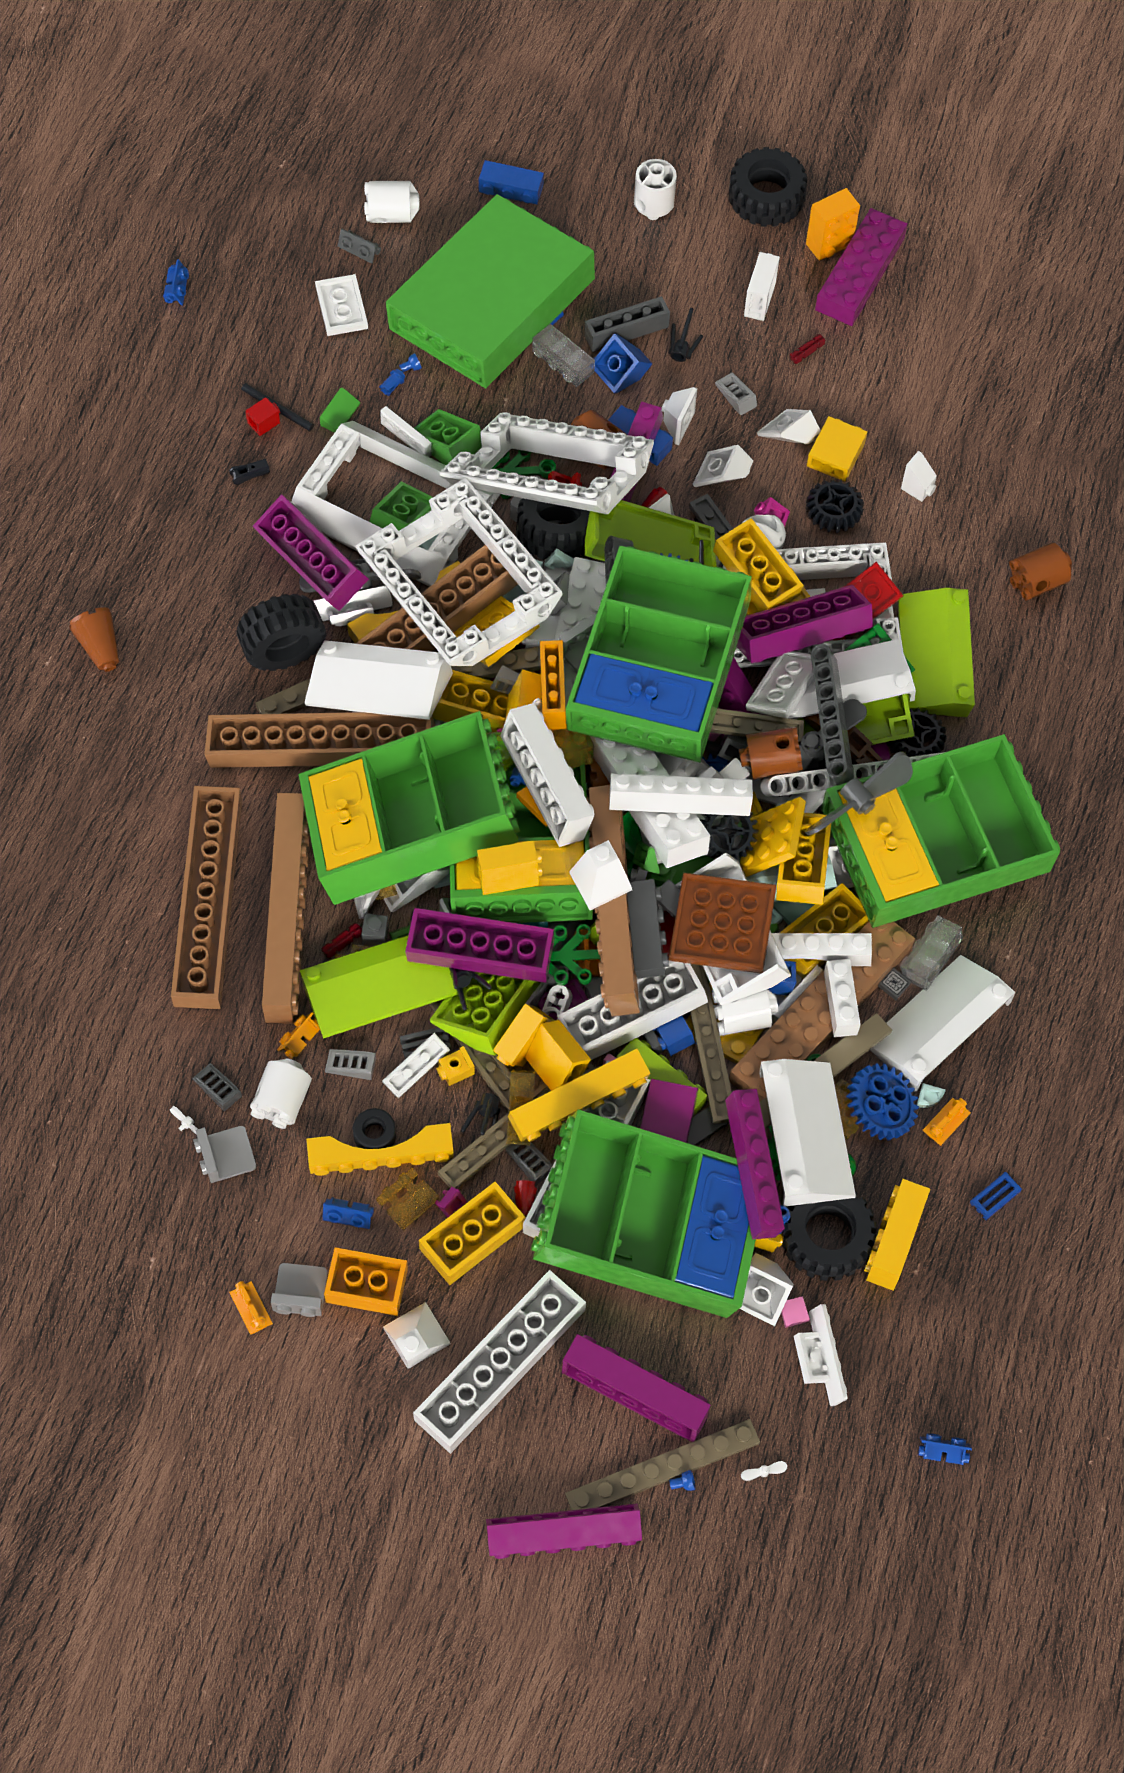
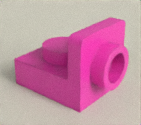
(772, 507)

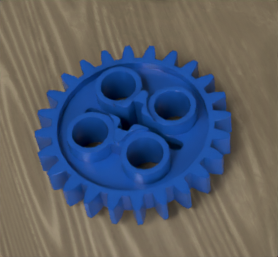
(888, 1098)

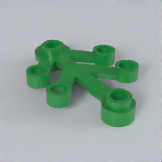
(512, 466)
(568, 955)

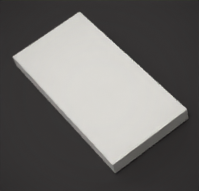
(782, 685)

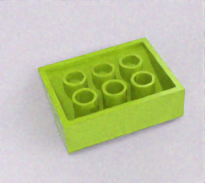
(487, 1012)

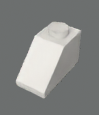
(919, 478)

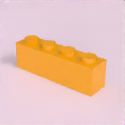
(553, 684)

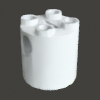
(655, 188)
(391, 201)
(746, 1013)
(281, 1092)

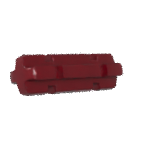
(807, 349)
(342, 940)

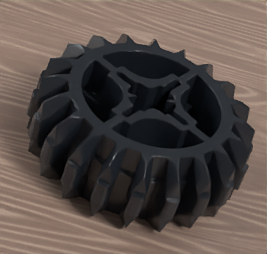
(838, 499)
(925, 728)
(727, 840)

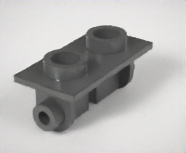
(358, 246)

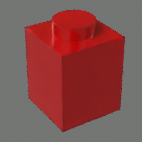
(263, 416)

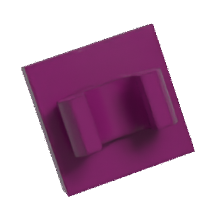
(451, 1201)

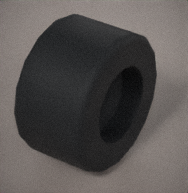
(374, 1117)

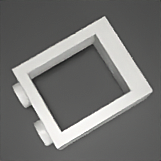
(761, 286)

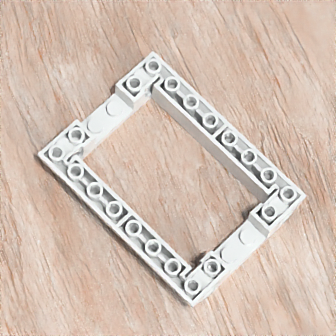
(541, 436)
(447, 508)
(352, 529)
(834, 563)

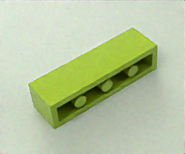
(662, 1070)

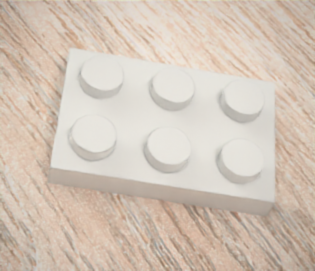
(341, 305)

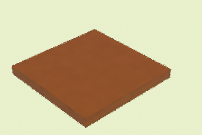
(722, 923)

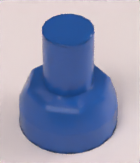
(413, 363)
(686, 1481)

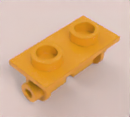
(292, 1041)
(947, 1120)
(250, 1307)

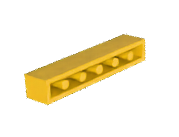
(580, 1094)

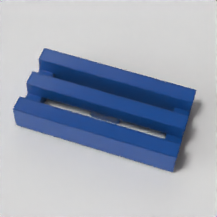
(982, 1208)

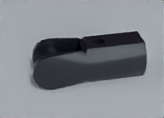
(249, 471)

